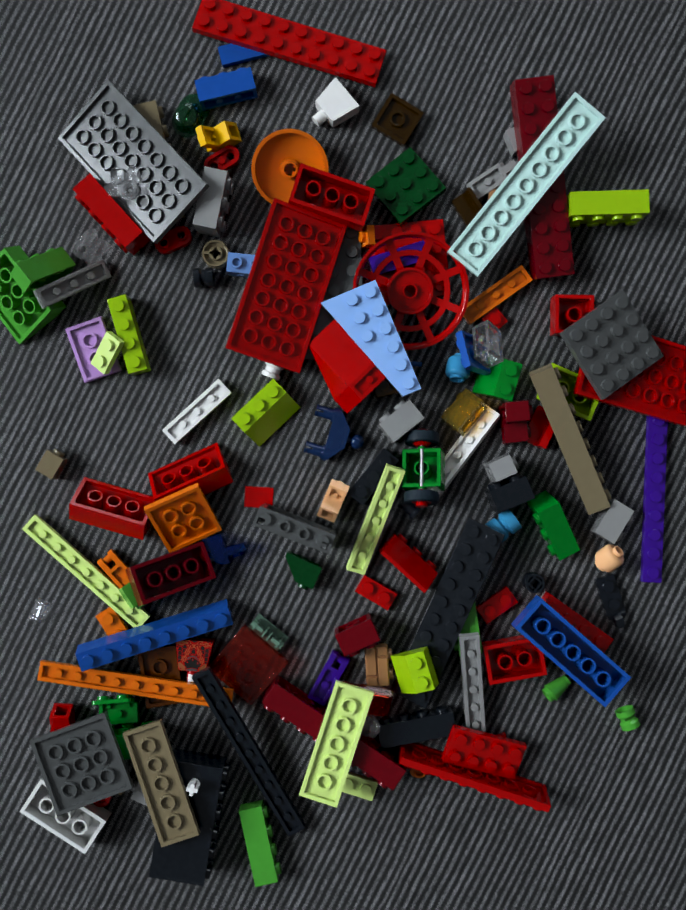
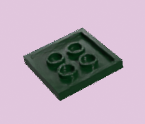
(406, 186)

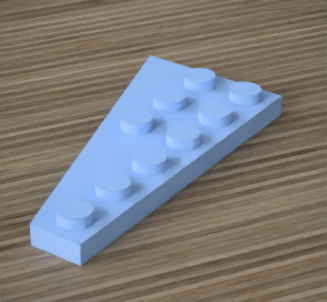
(370, 326)

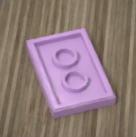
(85, 341)

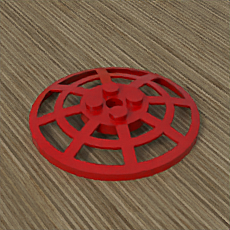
(422, 283)

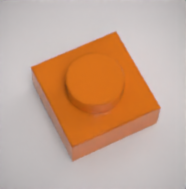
(367, 236)

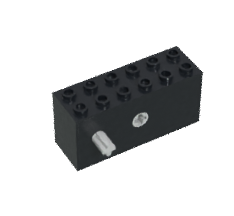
(192, 858)

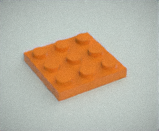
(183, 518)

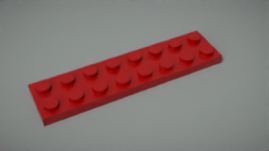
(518, 790)

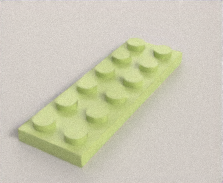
(336, 743)

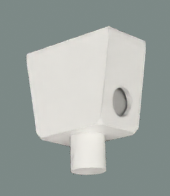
(335, 105)

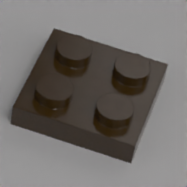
(397, 119)

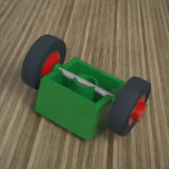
(423, 468)

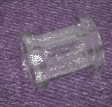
(40, 610)

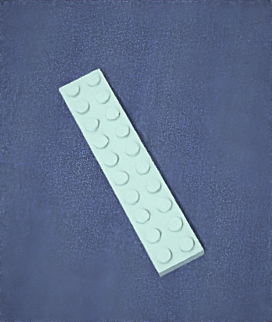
(526, 184)

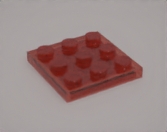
(248, 664)

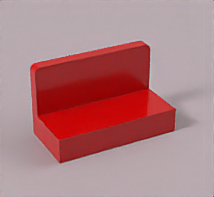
(540, 429)

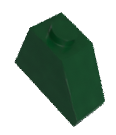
(303, 570)

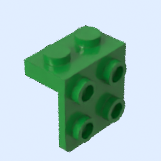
(120, 710)

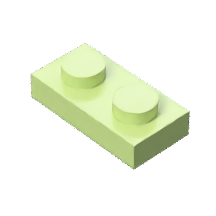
(107, 352)
(360, 786)

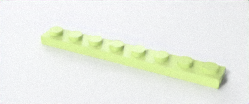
(83, 570)

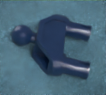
(337, 436)

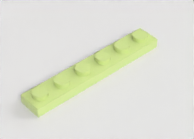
(375, 519)

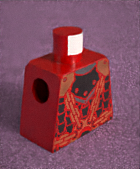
(194, 655)

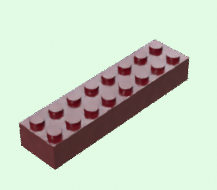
(308, 716)

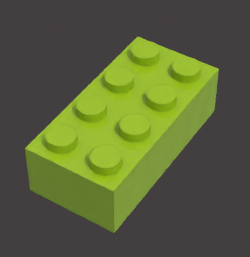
(607, 207)

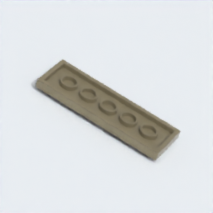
(161, 783)

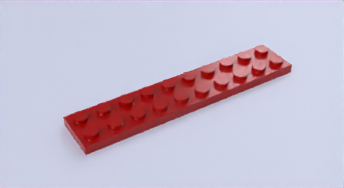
(289, 41)

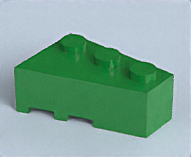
(553, 525)

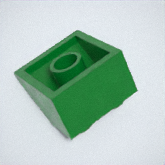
(500, 382)

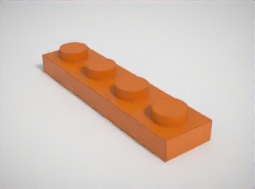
(496, 294)

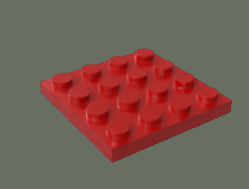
(431, 227)

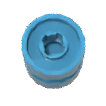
(506, 523)

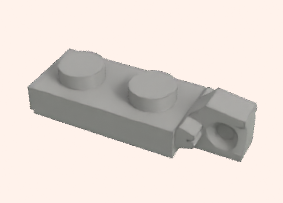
(490, 179)

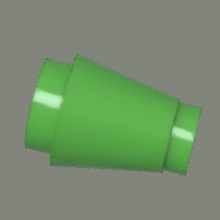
(556, 688)

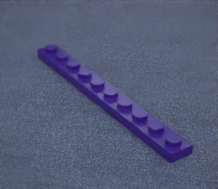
(654, 500)

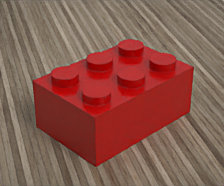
(512, 660)

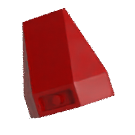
(344, 366)

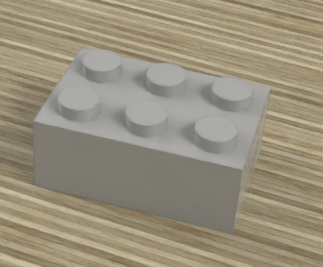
(213, 202)

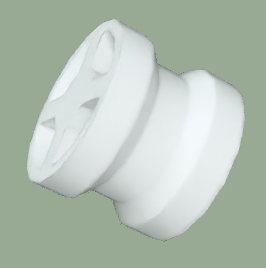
(272, 371)

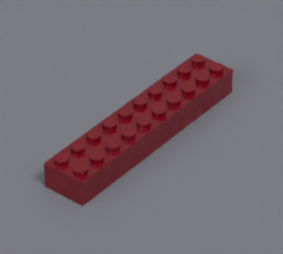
(548, 222)

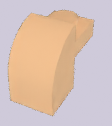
(333, 500)

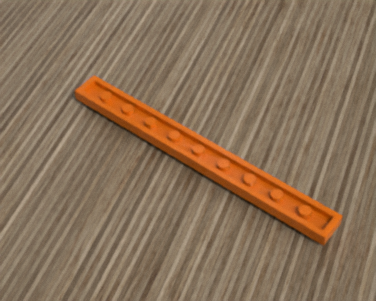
(123, 682)

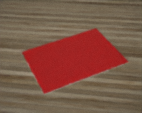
(257, 496)

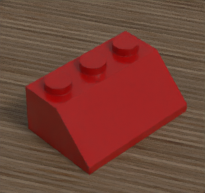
(409, 561)

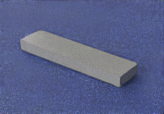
(72, 284)

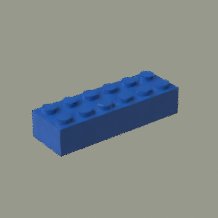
(571, 650)

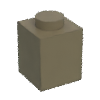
(52, 463)

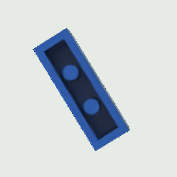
(226, 88)

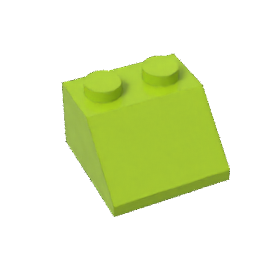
(415, 671)

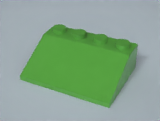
(21, 310)

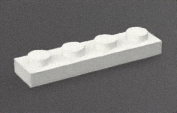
(197, 411)

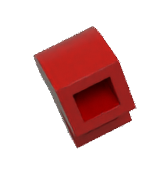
(61, 715)

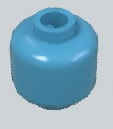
(455, 370)

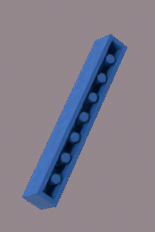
(154, 635)

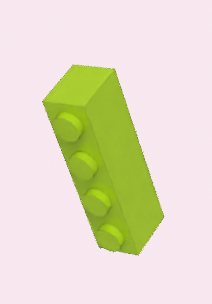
(128, 330)

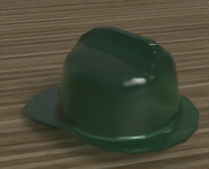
(189, 116)

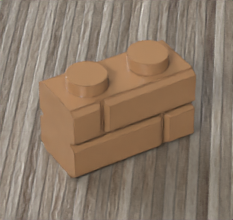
(377, 665)

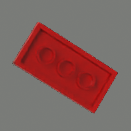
(483, 752)

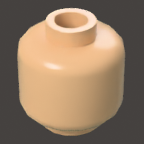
(609, 558)

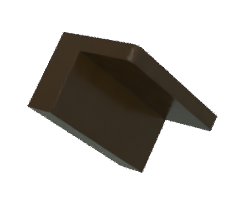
(467, 206)

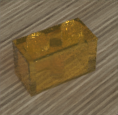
(464, 412)

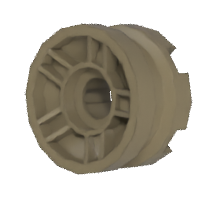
(215, 246)

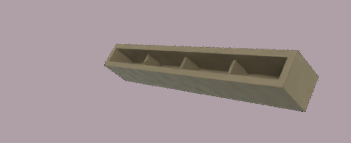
(569, 438)

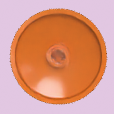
(279, 159)

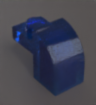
(218, 550)

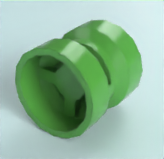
(627, 718)

